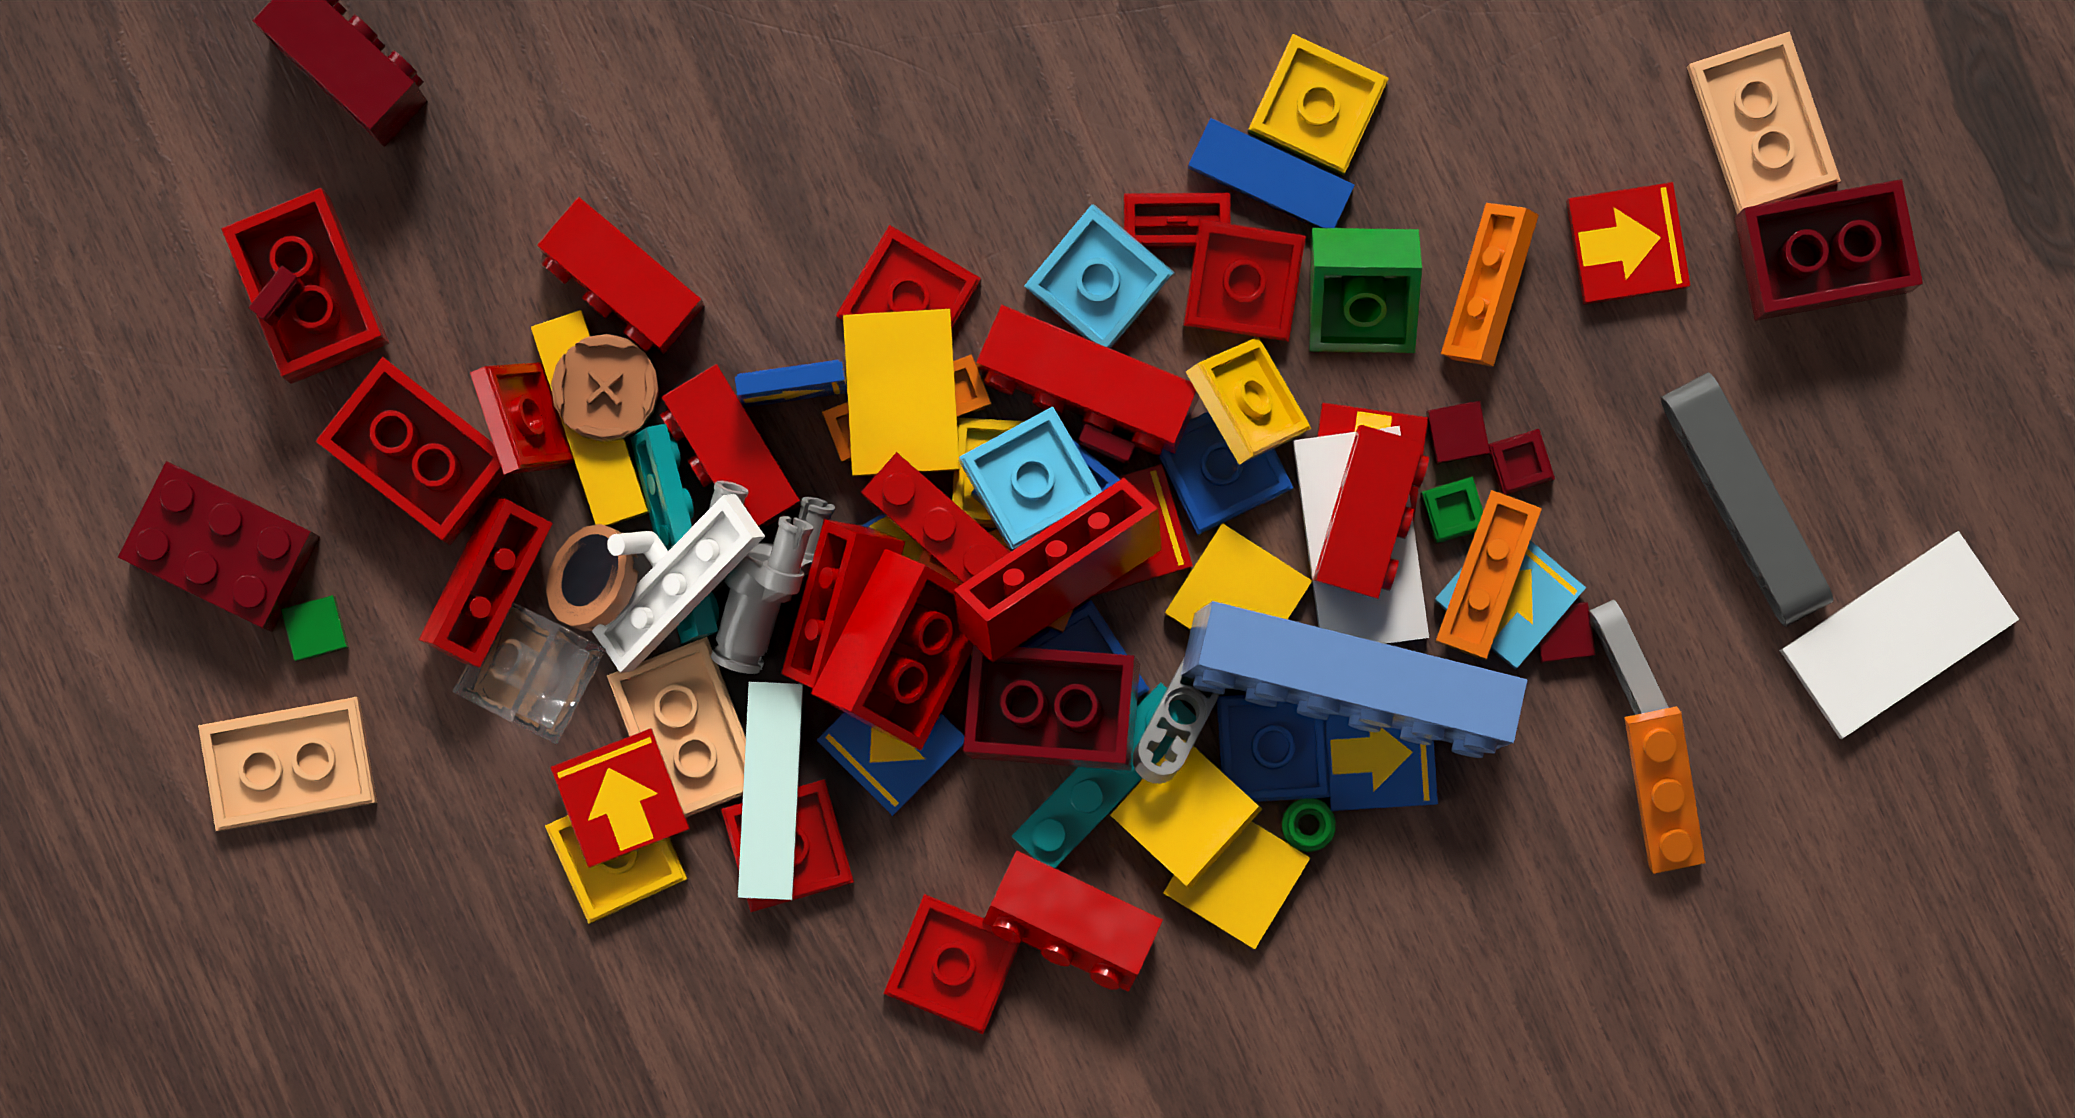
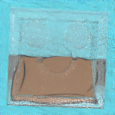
(532, 673)

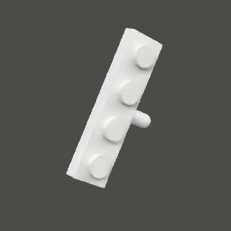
(677, 579)

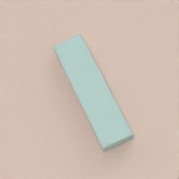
(770, 790)

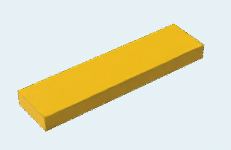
(602, 466)

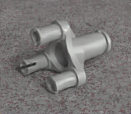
(765, 581)

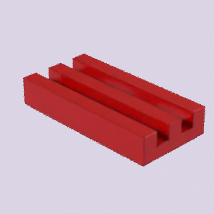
(1173, 221)

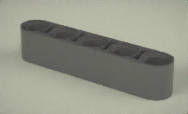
(1746, 499)

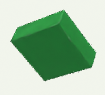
(1453, 509)
(315, 628)

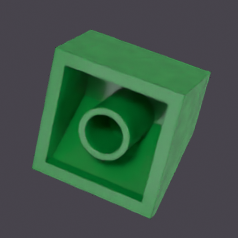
(1364, 290)

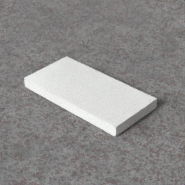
(1397, 613)
(1899, 635)

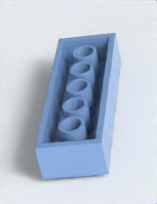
(1352, 679)

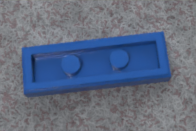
(1270, 175)

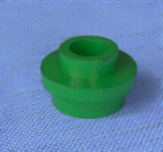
(1325, 821)

